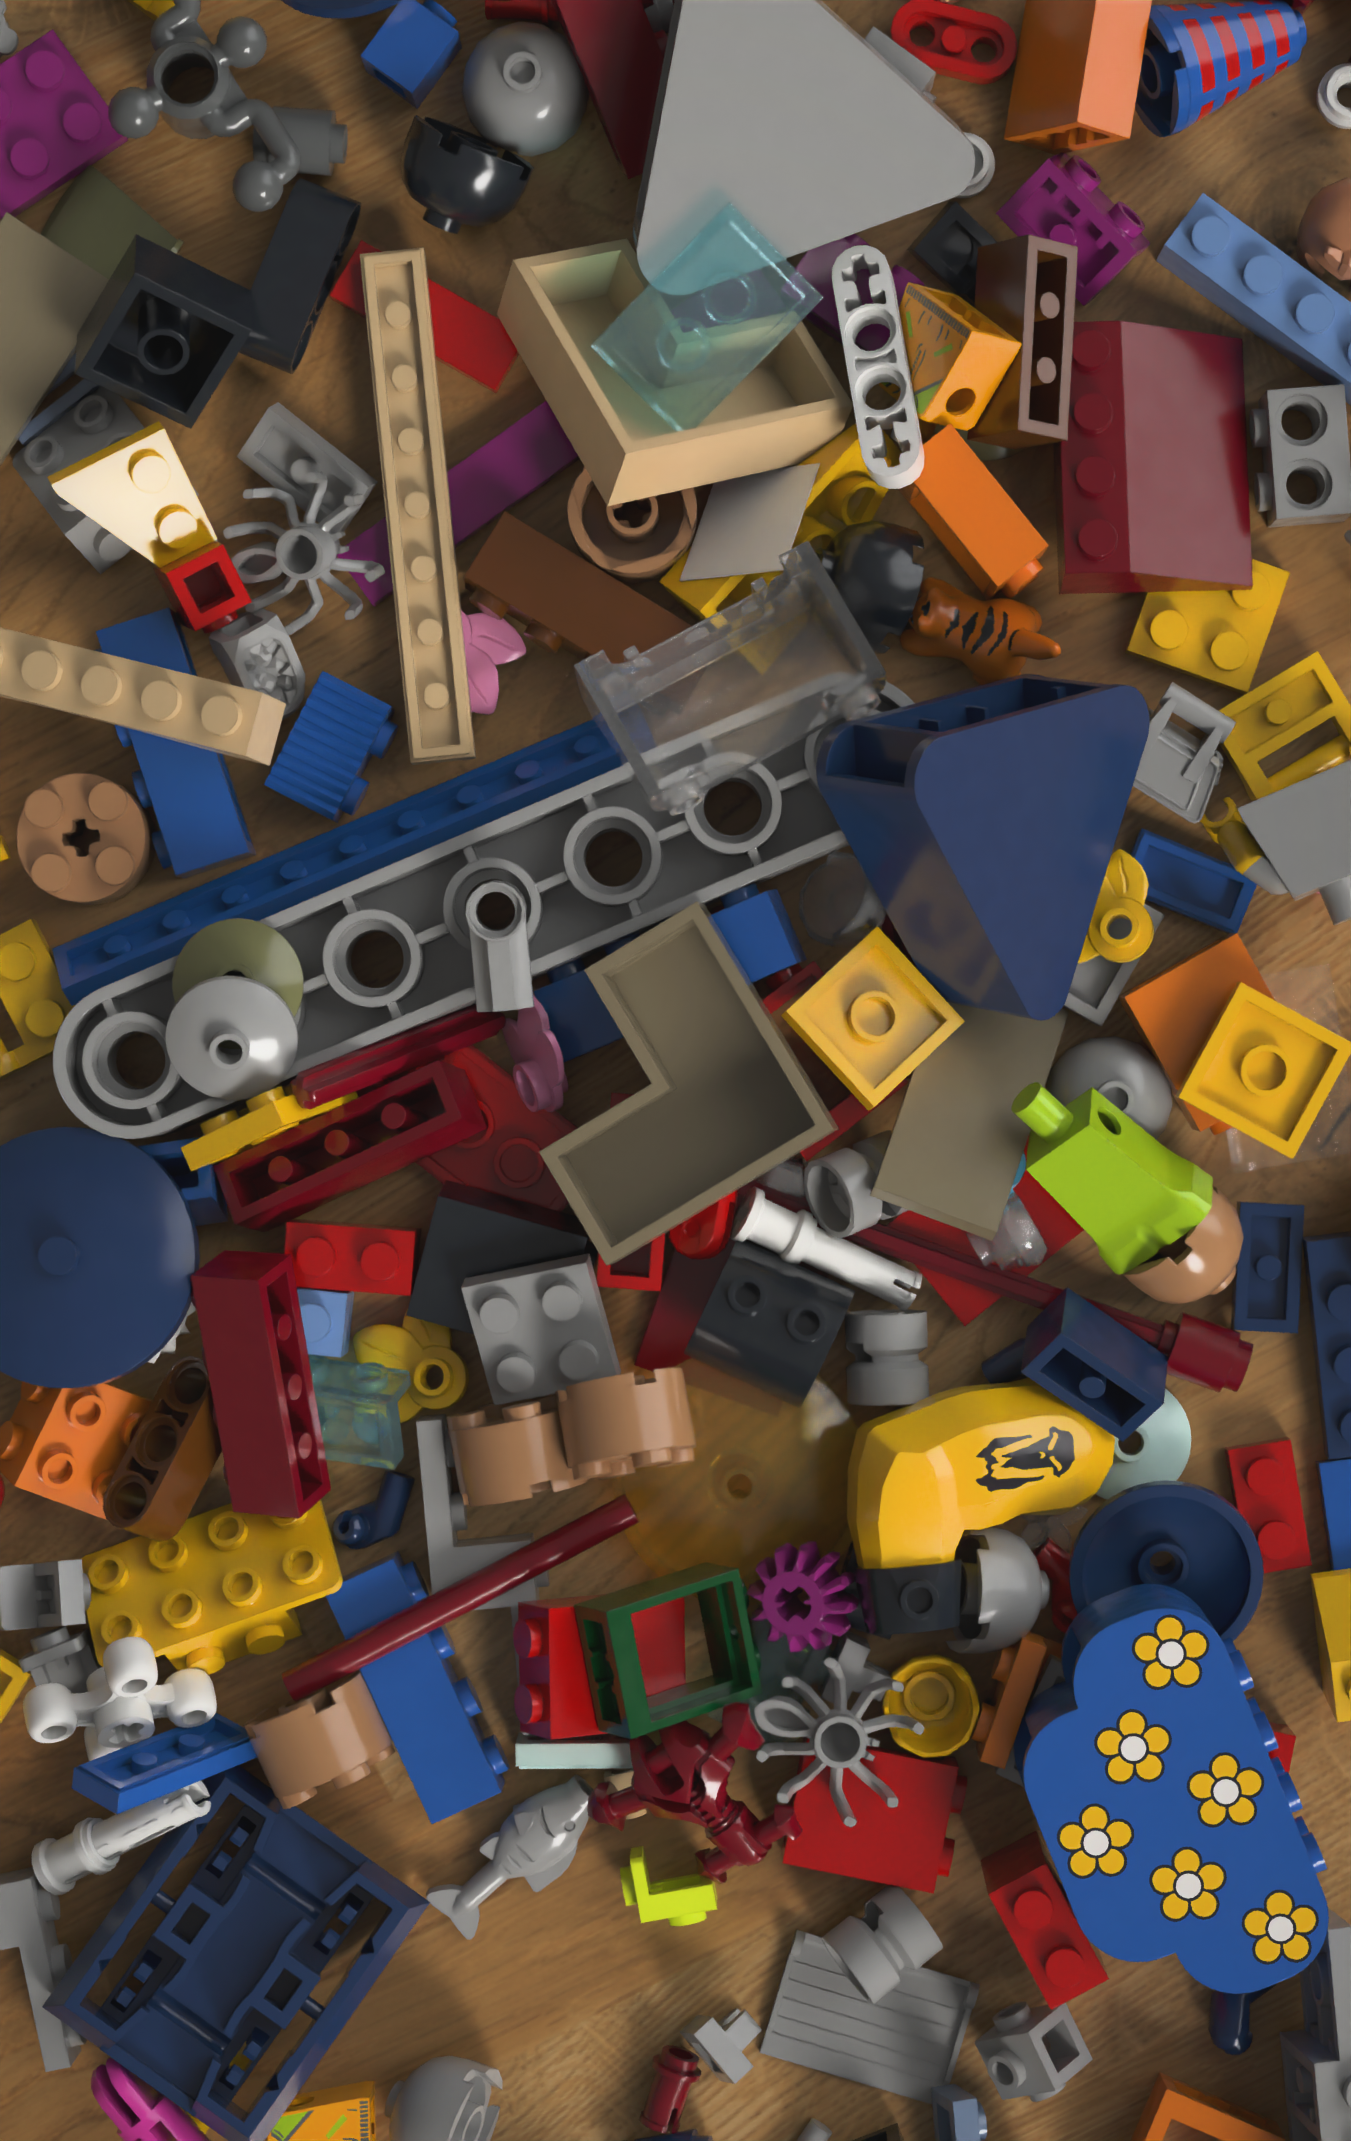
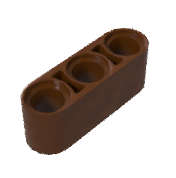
(167, 1456)

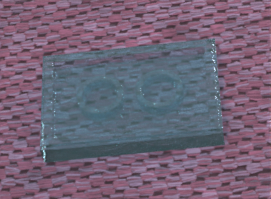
(706, 320)

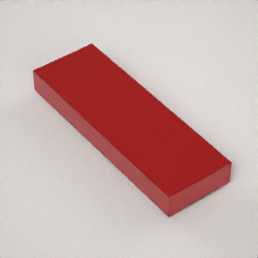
(463, 333)

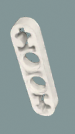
(877, 366)

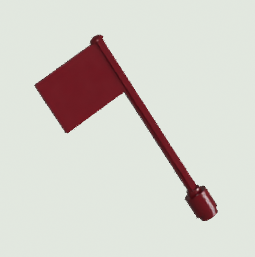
(1194, 1347)

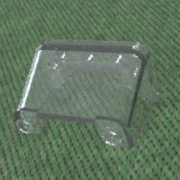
(734, 685)

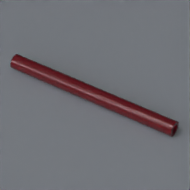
(460, 1598)

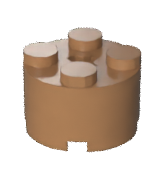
(628, 552)
(57, 815)
(626, 1424)
(509, 1451)
(320, 1740)

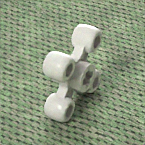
(120, 1701)

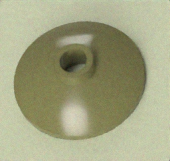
(242, 947)

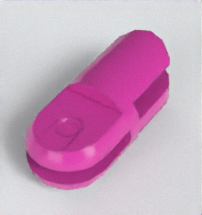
(139, 2108)

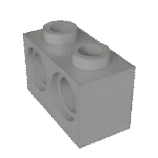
(1321, 457)

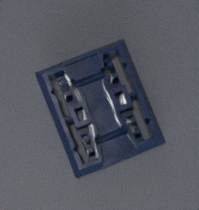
(236, 1958)

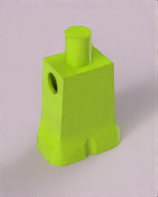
(1111, 1175)

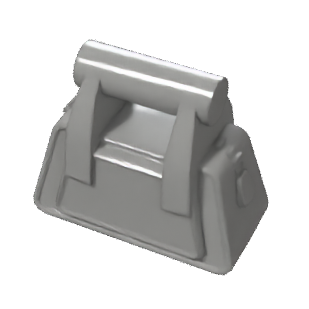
(1177, 765)

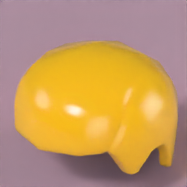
(939, 1698)

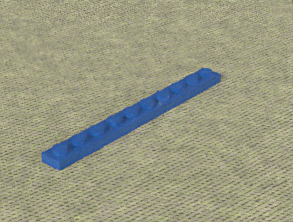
(335, 857)

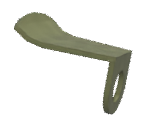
(100, 221)

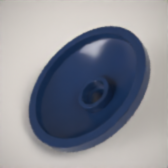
(1209, 1541)

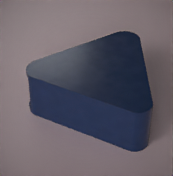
(990, 827)

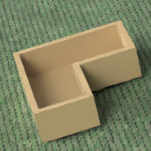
(767, 422)

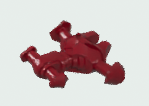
(688, 1783)

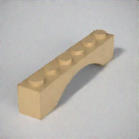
(140, 696)

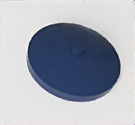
(89, 1257)

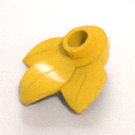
(1120, 897)
(416, 1348)

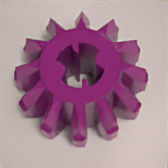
(780, 1599)

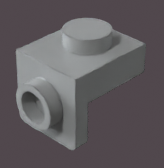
(43, 1595)
(61, 1659)

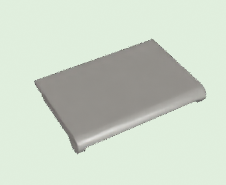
(894, 2045)

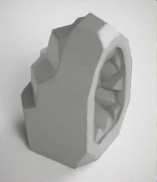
(261, 657)

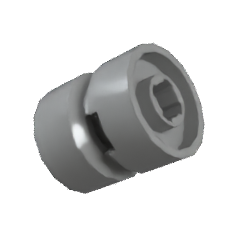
(841, 1187)
(886, 1357)
(882, 1943)

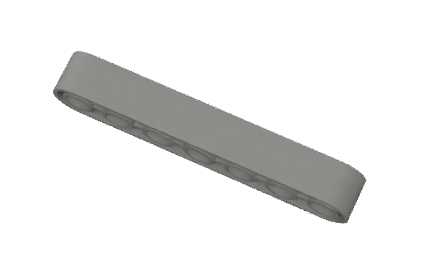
(425, 908)

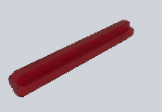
(394, 1055)

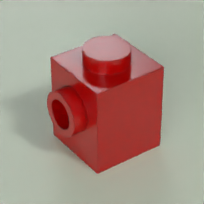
(204, 588)

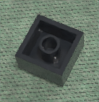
(163, 332)

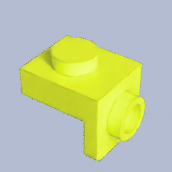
(678, 1898)

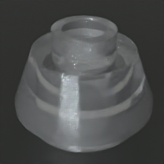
(1016, 1241)

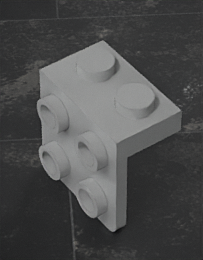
(81, 432)

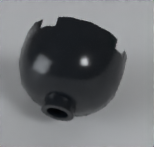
(460, 175)
(875, 576)

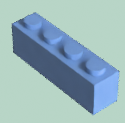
(1263, 290)

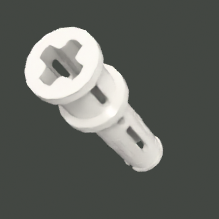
(799, 1239)
(99, 1843)

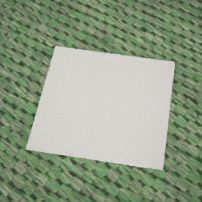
(750, 523)

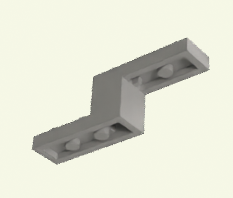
(445, 1515)
(28, 1923)

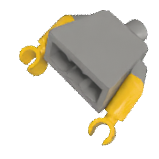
(1295, 839)

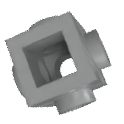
(1032, 2051)

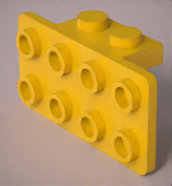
(213, 1587)

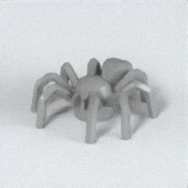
(301, 553)
(835, 1737)

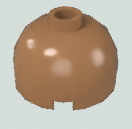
(1198, 1261)

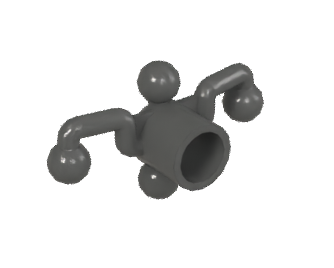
(224, 111)

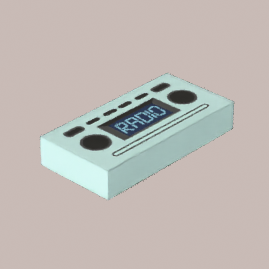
(581, 1752)

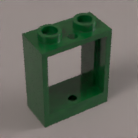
(614, 1659)

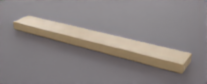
(417, 506)

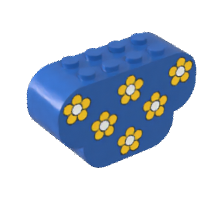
(1167, 1798)

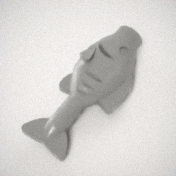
(532, 1843)

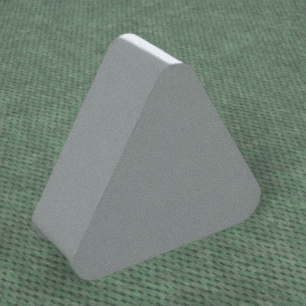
(788, 126)

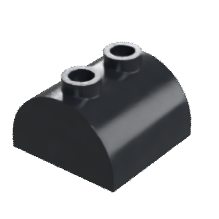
(769, 1322)

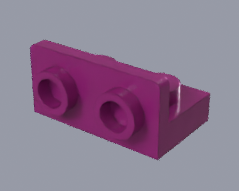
(1069, 208)

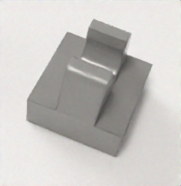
(857, 1670)
(722, 2043)

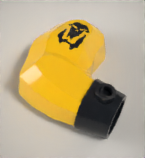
(954, 1467)

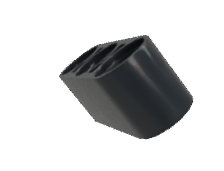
(298, 273)

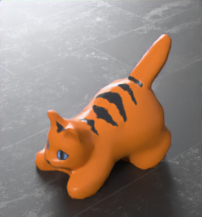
(985, 635)

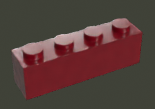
(620, 69)
(350, 1146)
(261, 1383)

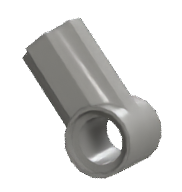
(500, 955)

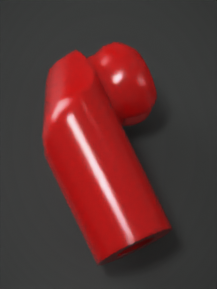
(1055, 1563)

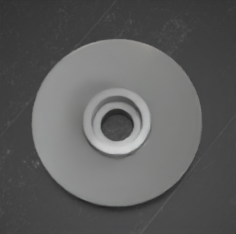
(234, 1011)

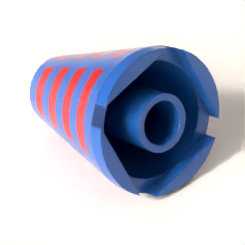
(1210, 55)

